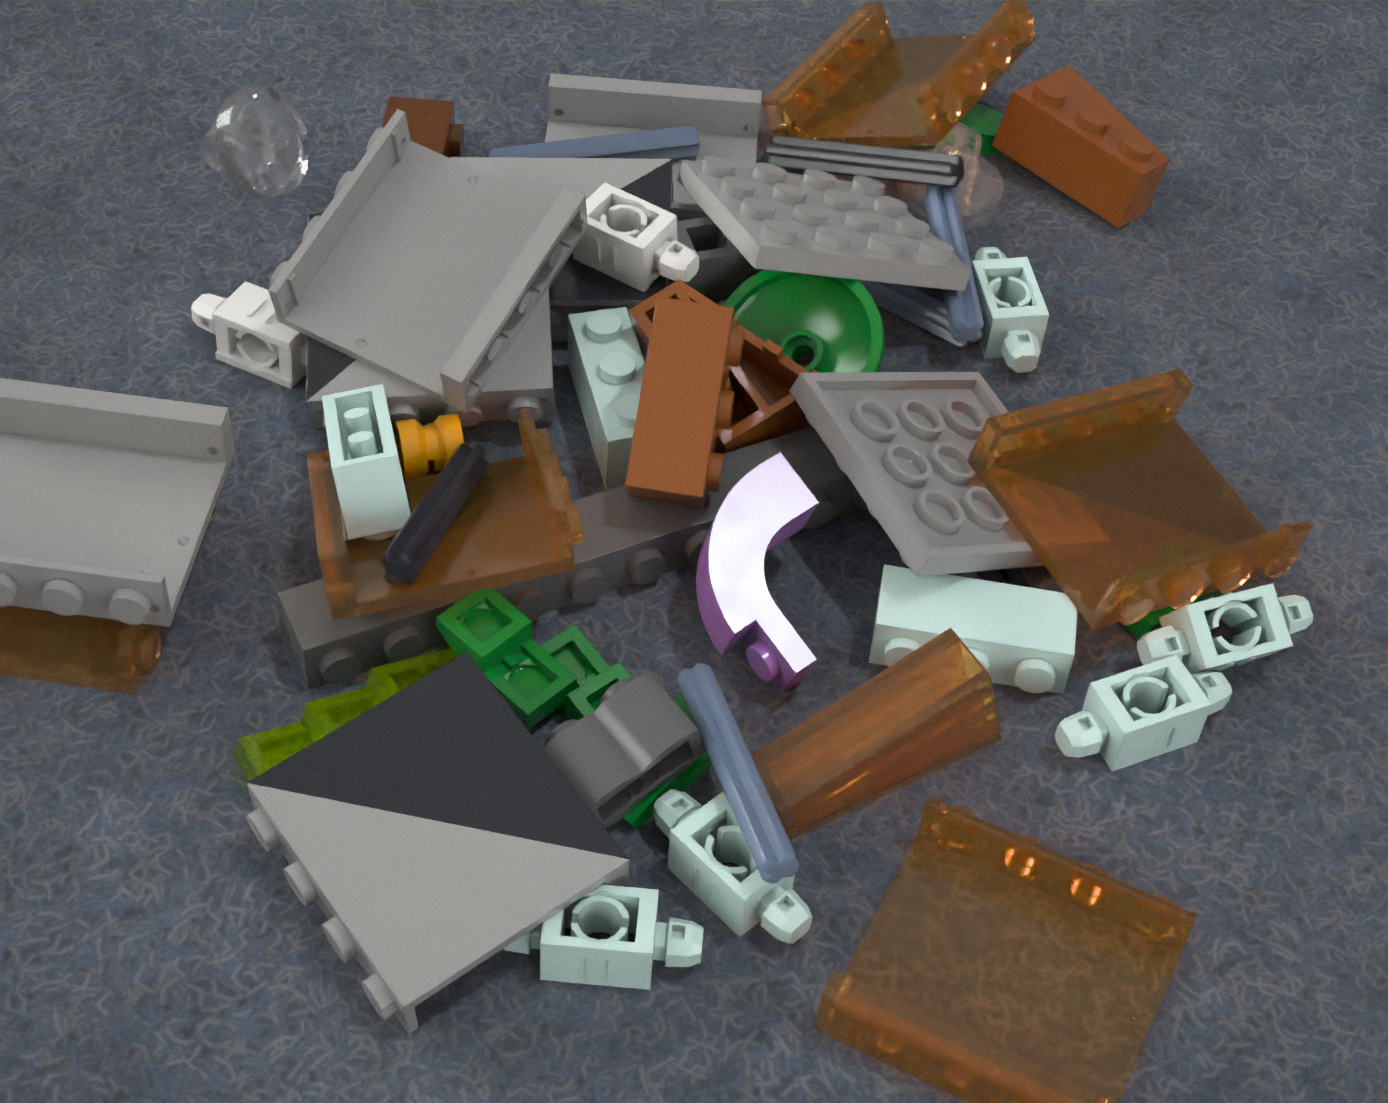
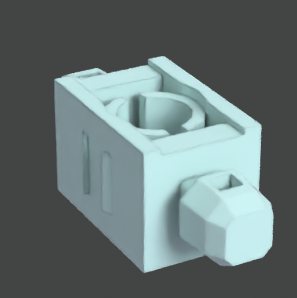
(1010, 309)
(1264, 624)
(1143, 713)
(735, 898)
(614, 959)

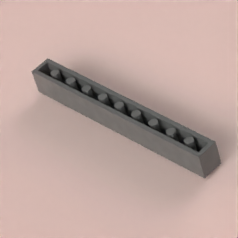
(622, 545)

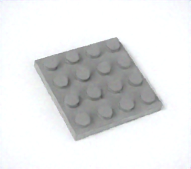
(821, 225)
(907, 456)

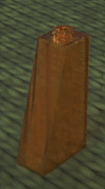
(882, 736)

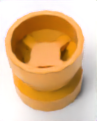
(427, 446)

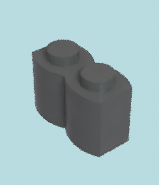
(625, 747)

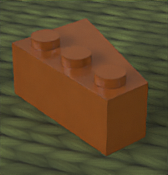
(1081, 146)
(761, 383)
(684, 402)

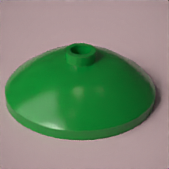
(813, 316)

